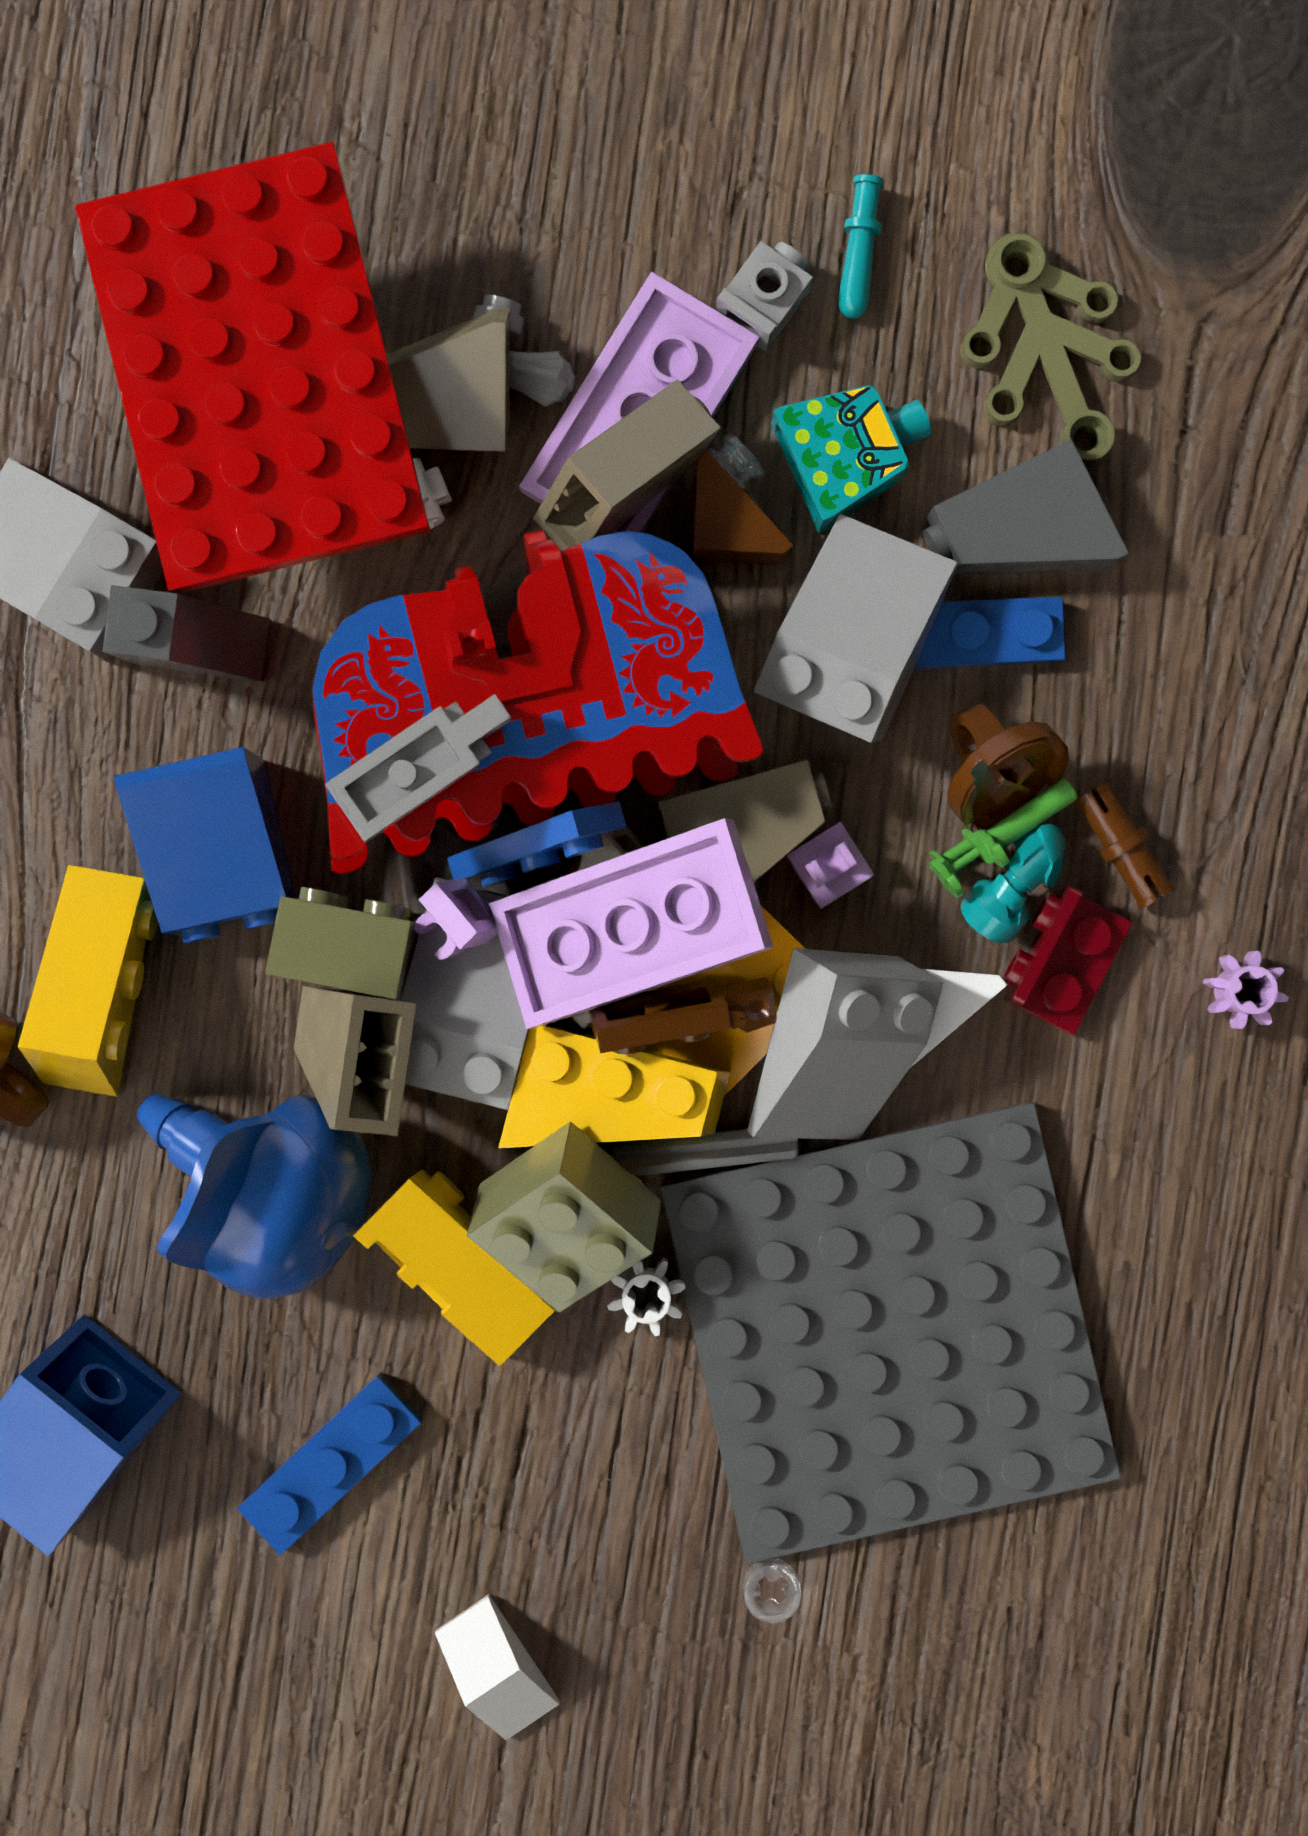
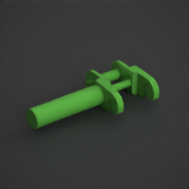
(991, 843)

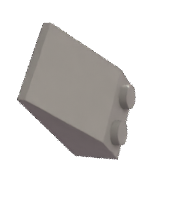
(66, 555)
(856, 629)
(465, 1019)
(841, 1043)

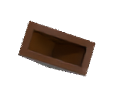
(730, 523)

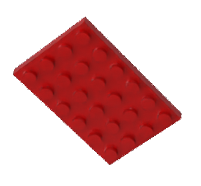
(252, 368)

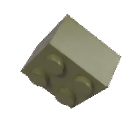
(342, 947)
(565, 1217)

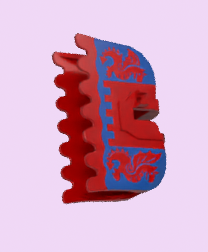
(605, 682)

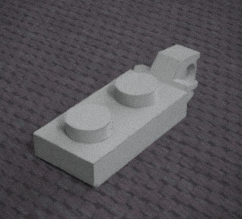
(415, 765)

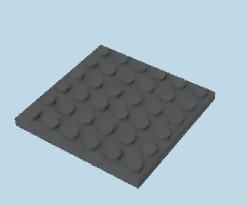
(890, 1332)

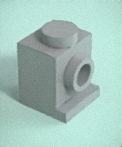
(762, 311)

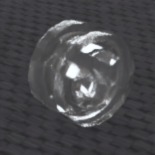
(738, 461)
(771, 1610)

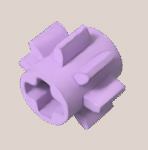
(1261, 996)

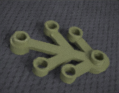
(1047, 338)

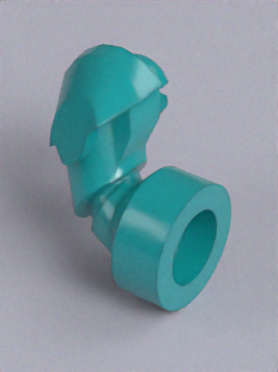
(998, 906)

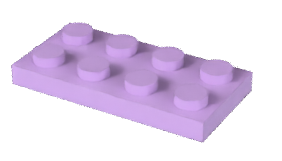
(657, 342)
(631, 924)

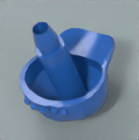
(265, 1196)

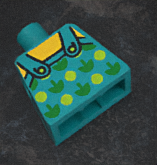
(846, 449)

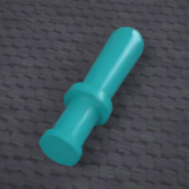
(862, 230)

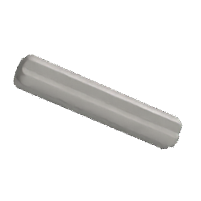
(702, 1152)

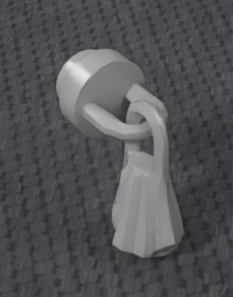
(540, 376)

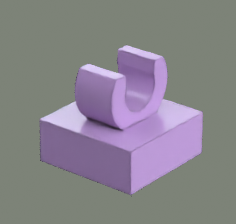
(829, 865)
(459, 913)

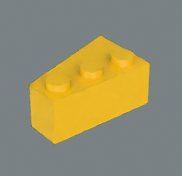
(89, 981)
(608, 1092)
(427, 1238)

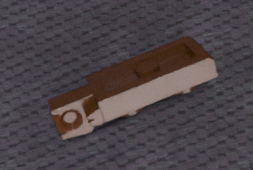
(682, 1013)

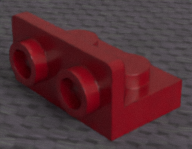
(1065, 959)

